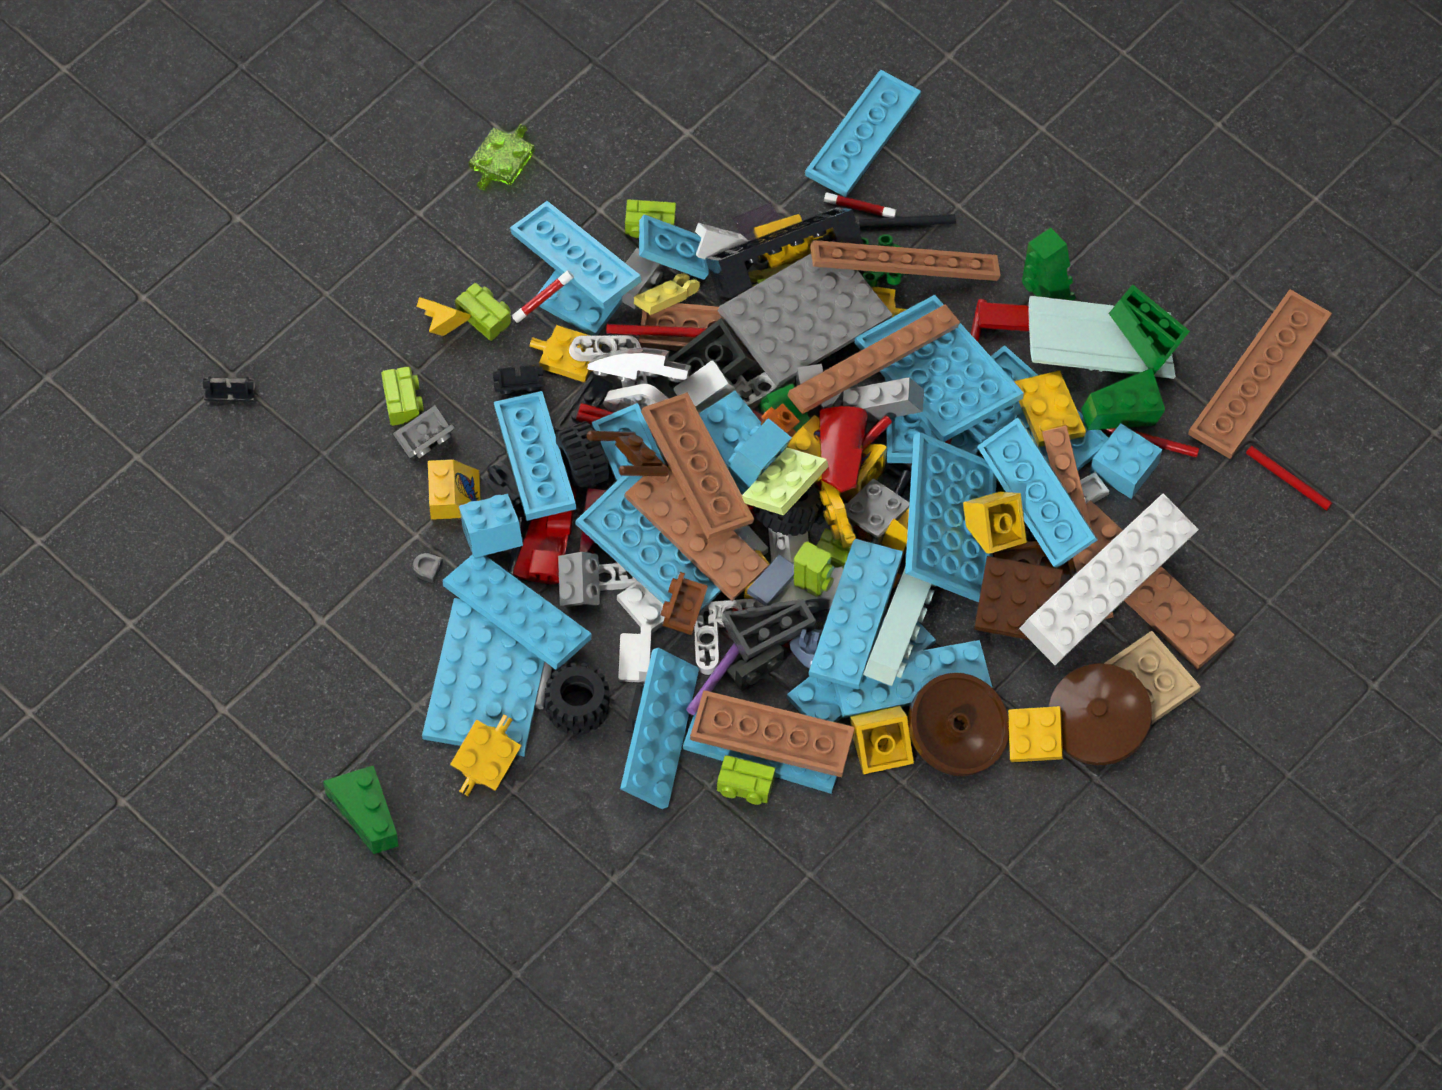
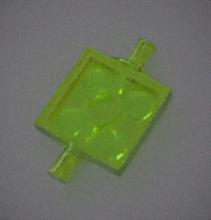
(501, 156)

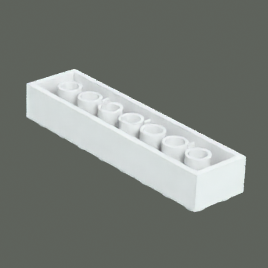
(1108, 579)

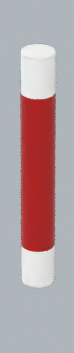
(859, 205)
(542, 296)

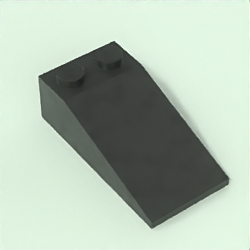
(714, 344)

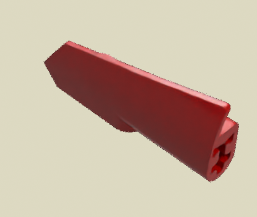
(841, 445)
(542, 546)

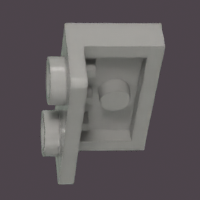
(422, 432)
(579, 579)

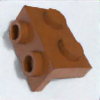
(684, 605)

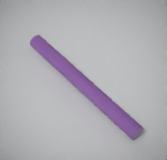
(714, 678)

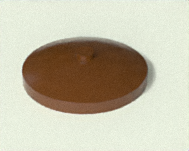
(1102, 713)
(958, 724)

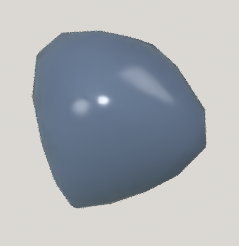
(805, 646)

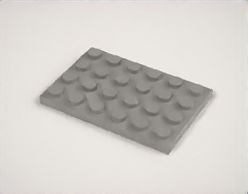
(803, 316)

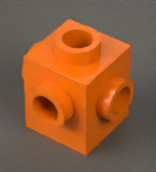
(783, 418)

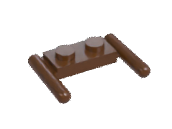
(636, 451)

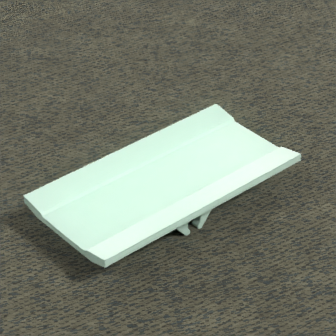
(1083, 337)

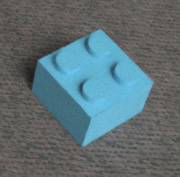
(757, 452)
(1126, 460)
(490, 525)

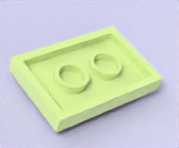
(785, 481)

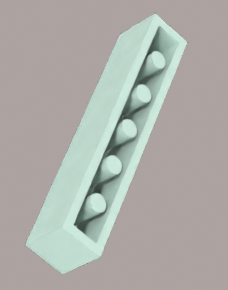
(898, 629)

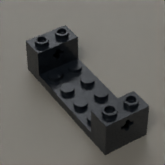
(728, 266)

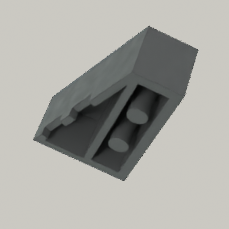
(763, 627)

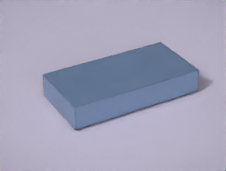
(772, 581)

